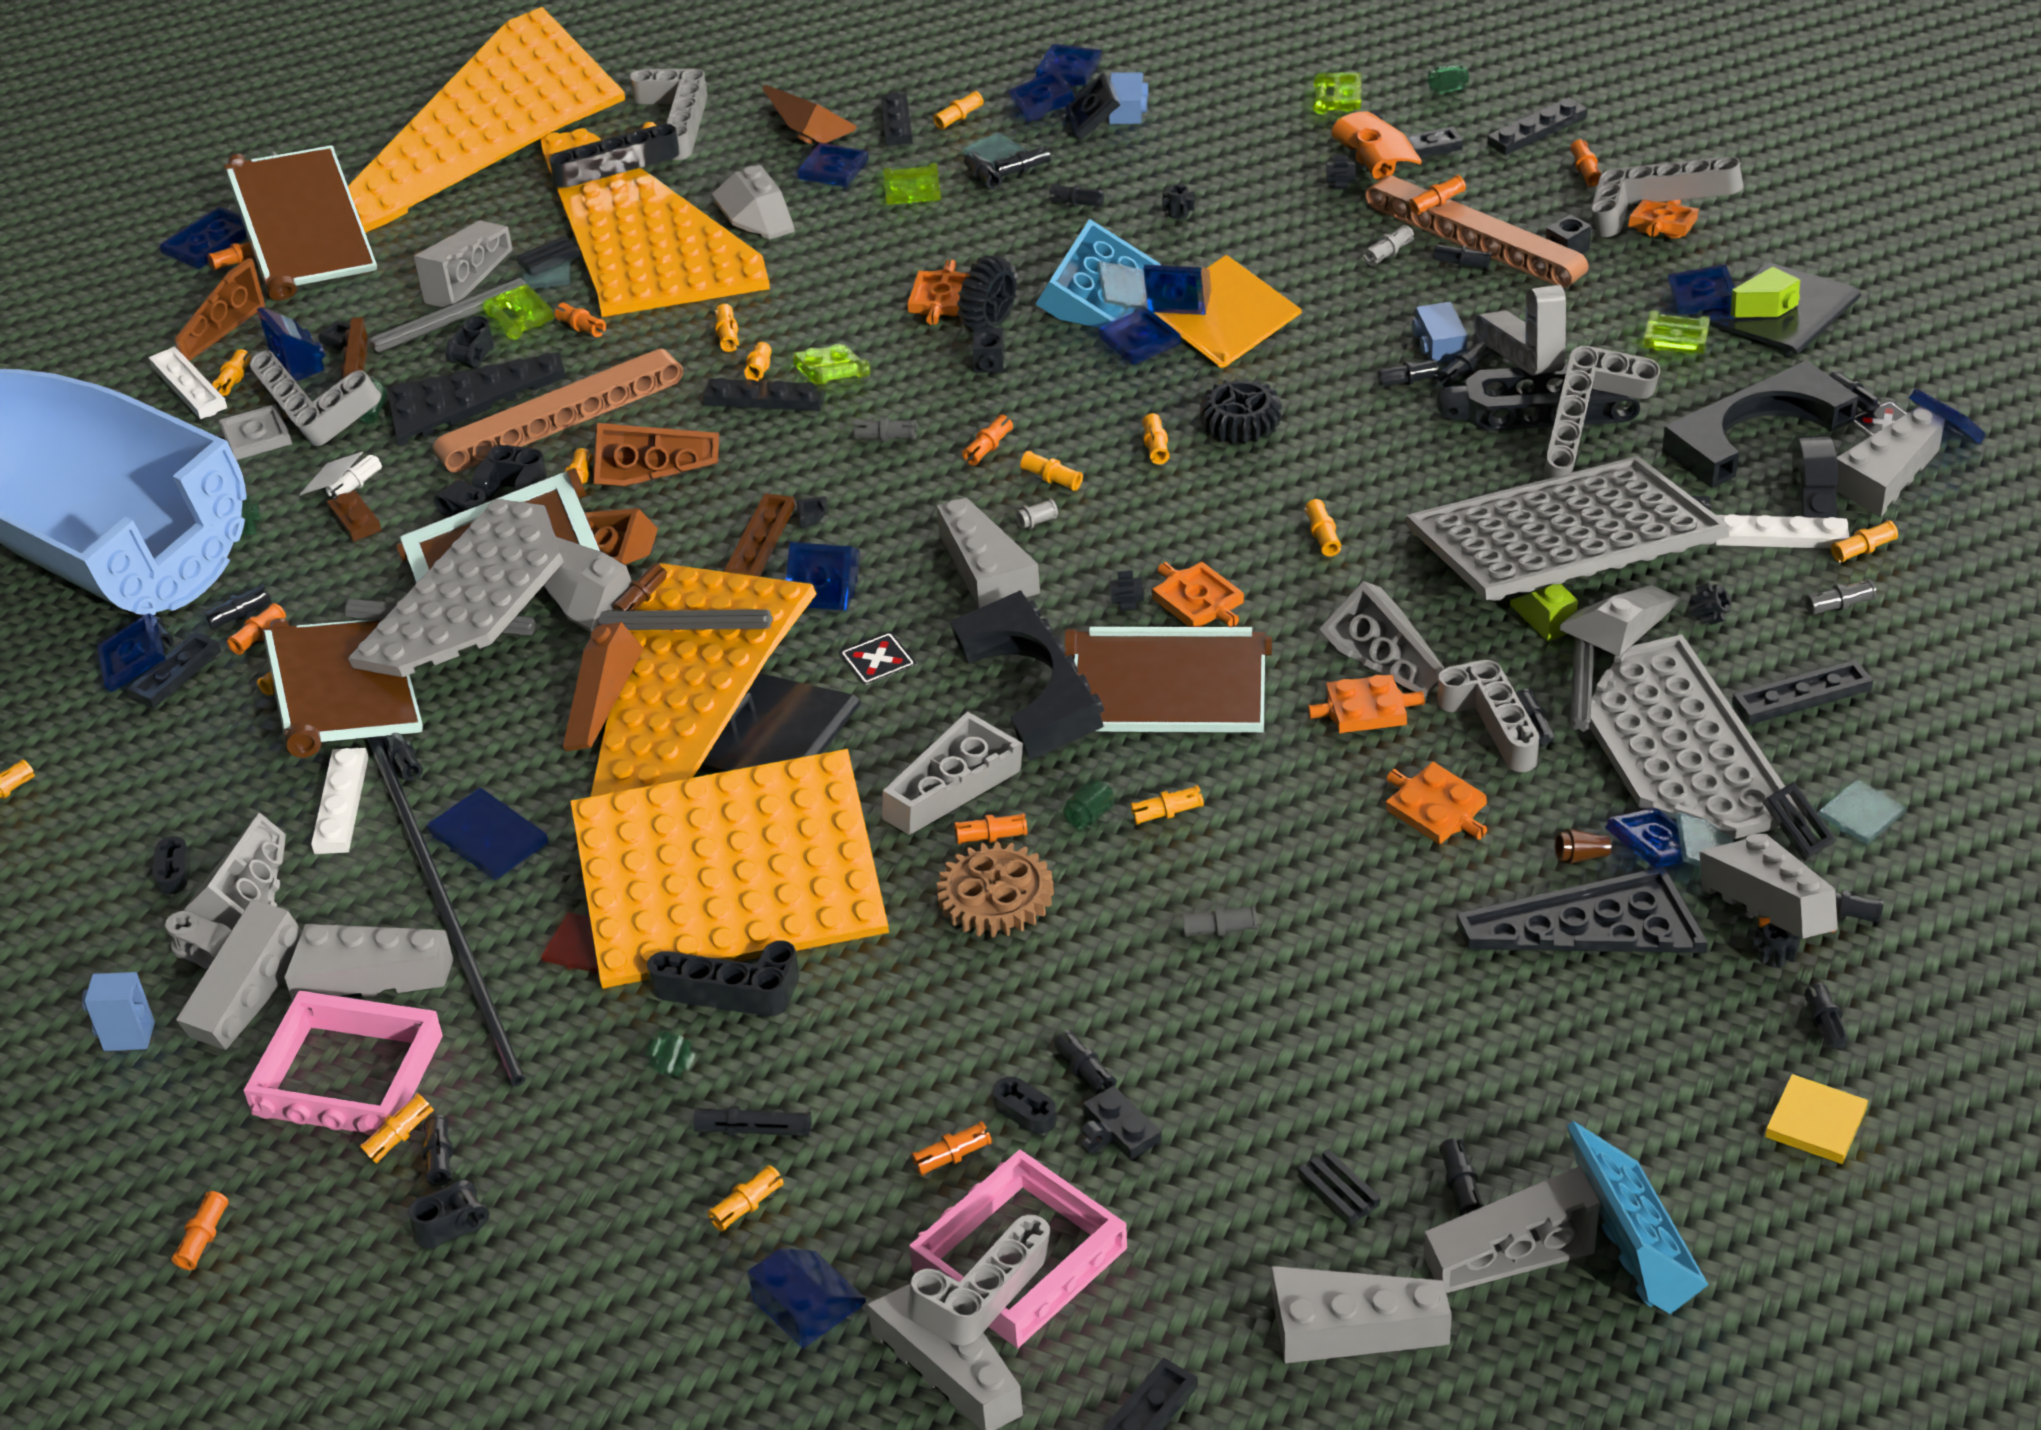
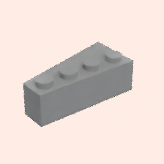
(461, 262)
(1889, 459)
(984, 554)
(950, 773)
(1770, 885)
(368, 960)
(968, 1374)

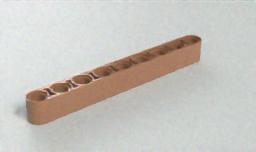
(1481, 233)
(558, 409)

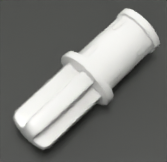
(355, 476)

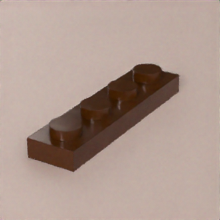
(356, 349)
(761, 535)

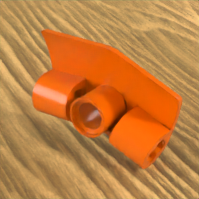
(1375, 142)

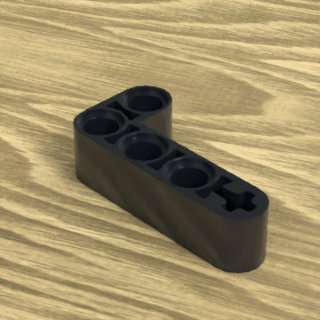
(728, 984)

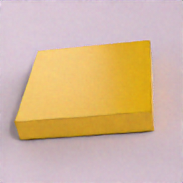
(1816, 1118)

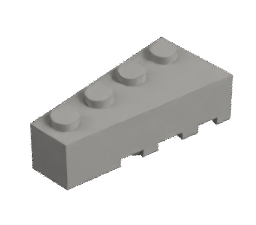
(241, 975)
(1516, 1233)
(1356, 1313)

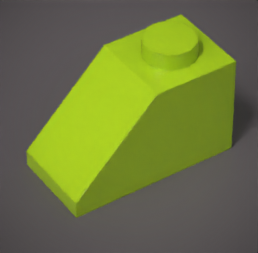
(1766, 295)
(1546, 609)

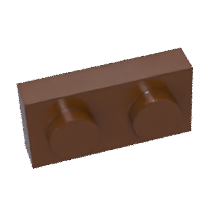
(354, 515)

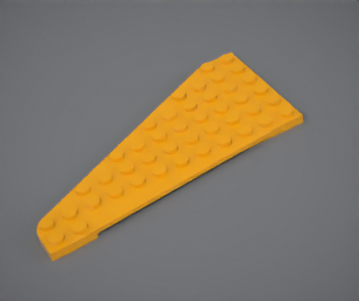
(501, 100)
(649, 242)
(690, 678)

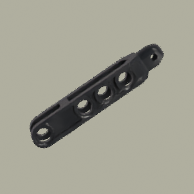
(1479, 403)

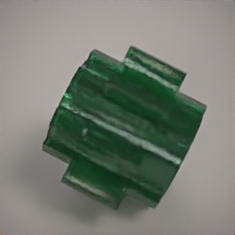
(669, 1054)

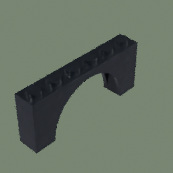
(1798, 392)
(1015, 628)

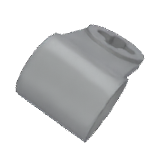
(196, 937)

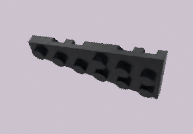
(460, 395)
(1608, 915)

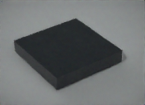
(1092, 106)

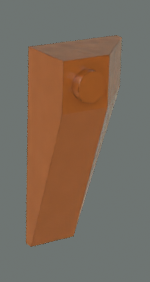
(808, 118)
(223, 310)
(640, 454)

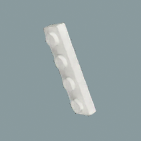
(188, 383)
(1784, 531)
(340, 801)

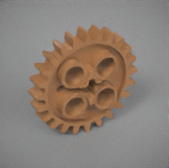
(995, 889)

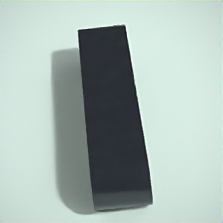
(614, 155)

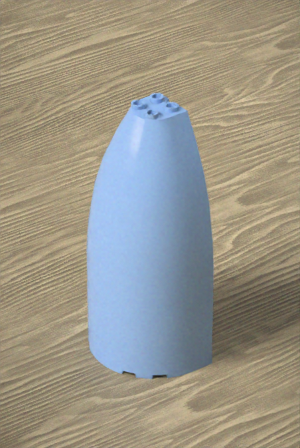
(114, 492)

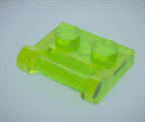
(1346, 93)
(912, 184)
(525, 304)
(1676, 333)
(830, 363)

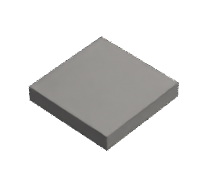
(255, 431)

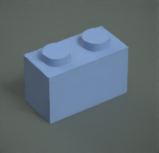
(1132, 97)
(1439, 332)
(119, 1011)

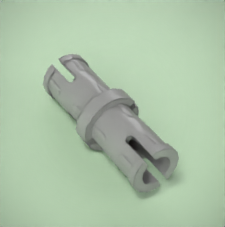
(1388, 245)

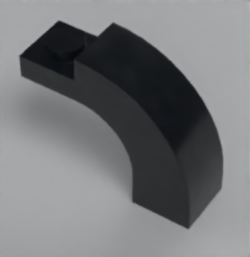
(1818, 471)

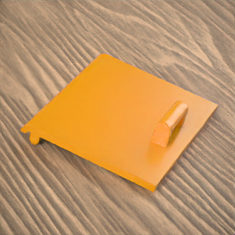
(1238, 314)

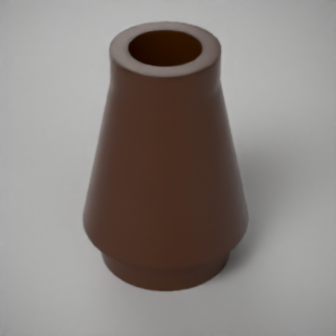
(1579, 846)

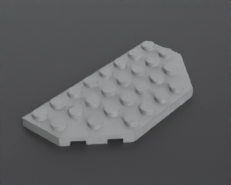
(467, 592)
(1681, 740)

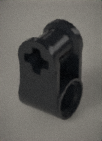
(471, 342)
(458, 498)
(445, 1214)

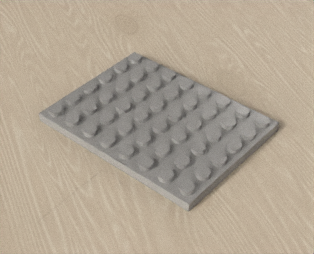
(1565, 527)

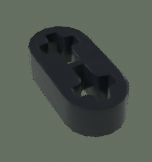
(164, 865)
(1027, 1101)

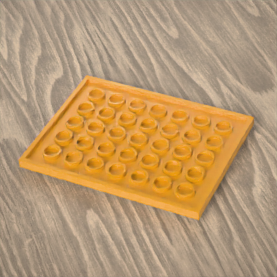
(728, 865)

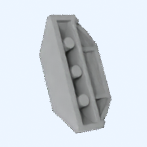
(754, 203)

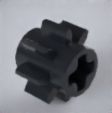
(1340, 172)
(1178, 201)
(1126, 590)
(1710, 603)
(1775, 945)

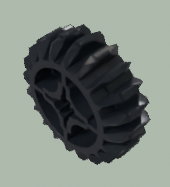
(987, 293)
(1240, 410)

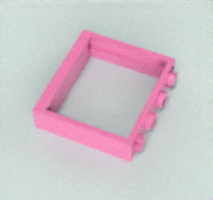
(350, 1017)
(1065, 1281)

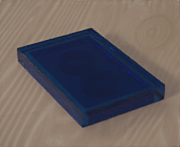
(205, 236)
(487, 833)

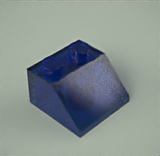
(1177, 289)
(291, 345)
(829, 569)
(802, 1293)

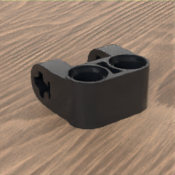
(509, 467)

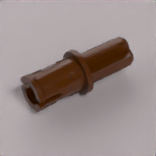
(641, 589)

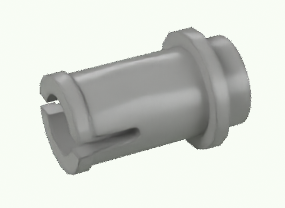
(1035, 514)

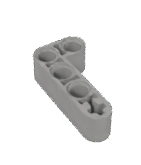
(1488, 690)
(967, 1307)

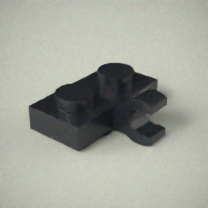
(1118, 1121)

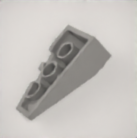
(586, 583)
(1621, 619)
(1383, 639)
(242, 875)

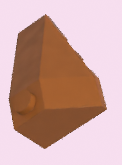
(623, 533)
(601, 677)

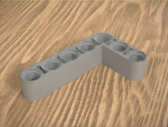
(683, 90)
(1660, 183)
(1533, 344)
(1589, 370)
(329, 412)

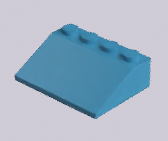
(1075, 287)
(1637, 1223)

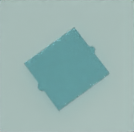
(994, 148)
(554, 276)
(1122, 285)
(1862, 811)
(1697, 836)

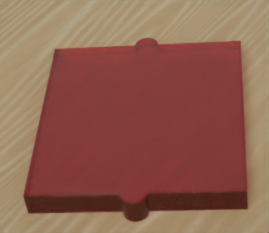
(573, 944)

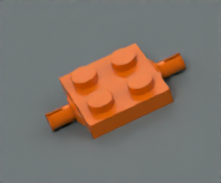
(1663, 217)
(936, 292)
(1197, 595)
(1366, 703)
(1436, 803)

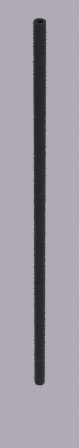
(448, 914)

